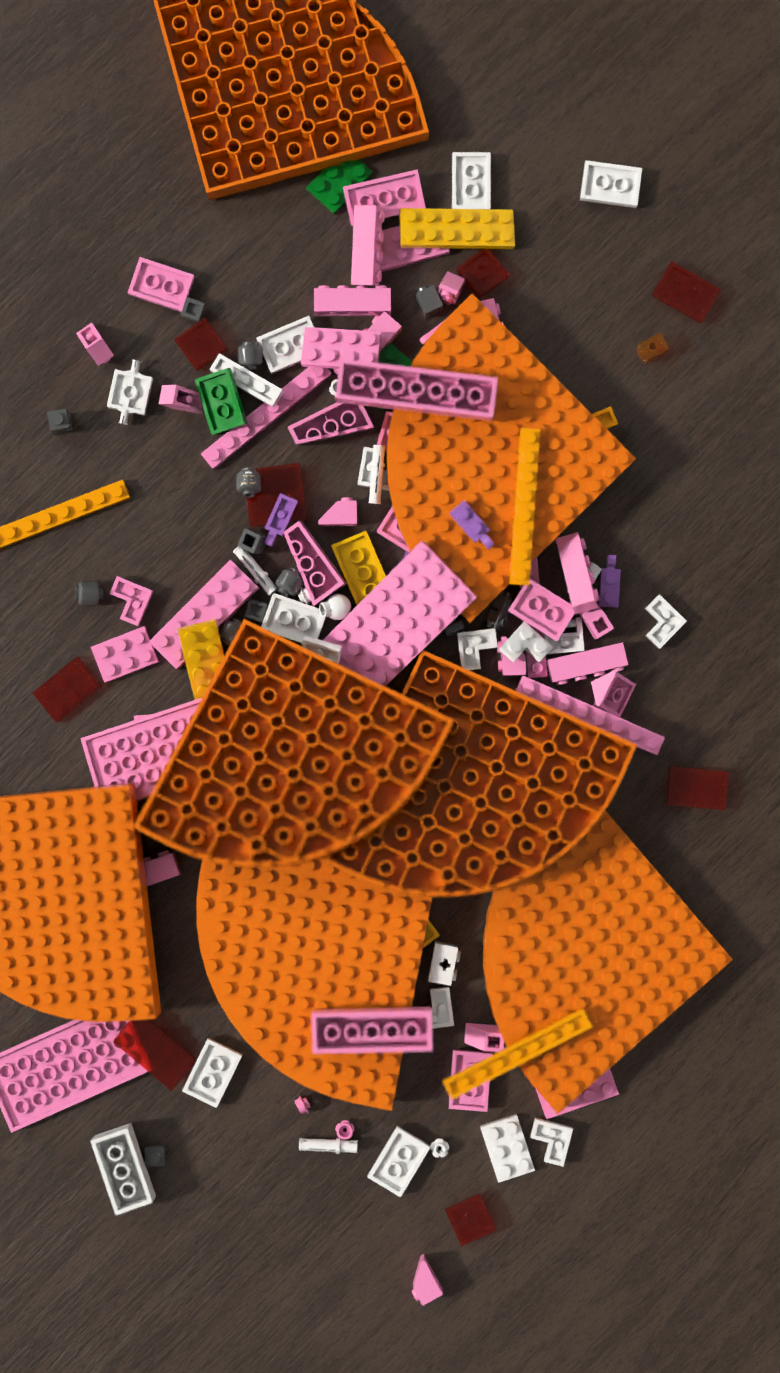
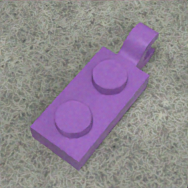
(280, 518)
(471, 524)
(609, 584)

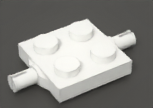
(130, 392)

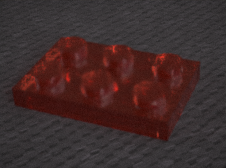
(686, 292)
(66, 689)
(697, 788)

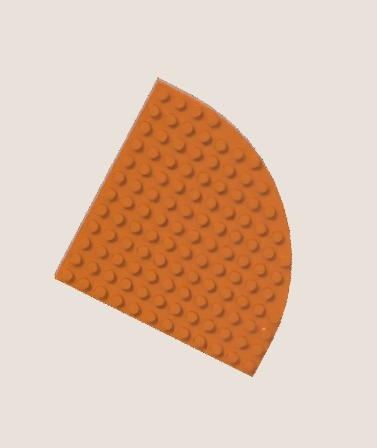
(286, 87)
(451, 460)
(289, 759)
(501, 797)
(76, 905)
(594, 937)
(303, 943)

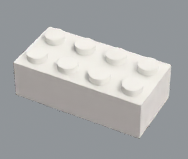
(123, 1169)

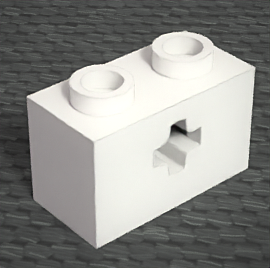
(440, 952)

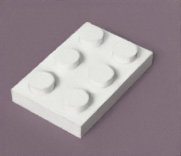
(471, 180)
(611, 184)
(284, 345)
(292, 619)
(212, 1072)
(507, 1148)
(398, 1161)

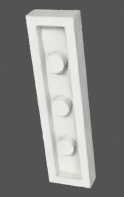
(249, 381)

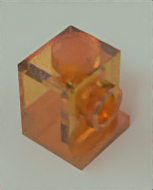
(647, 354)

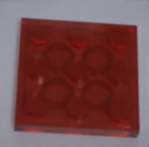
(276, 480)

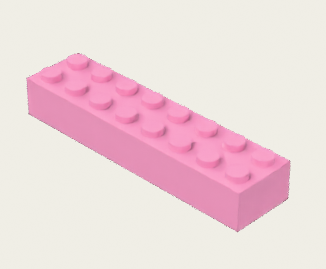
(416, 390)

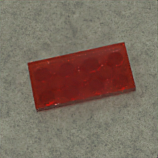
(155, 1051)

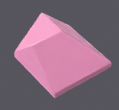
(612, 692)

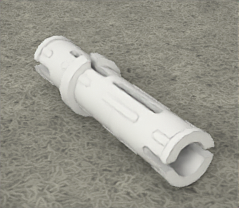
(379, 450)
(260, 576)
(328, 1145)

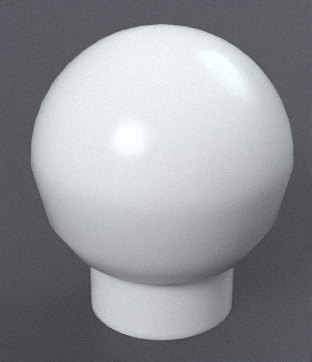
(335, 607)

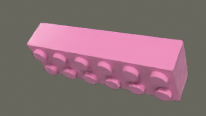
(216, 601)
(372, 1030)

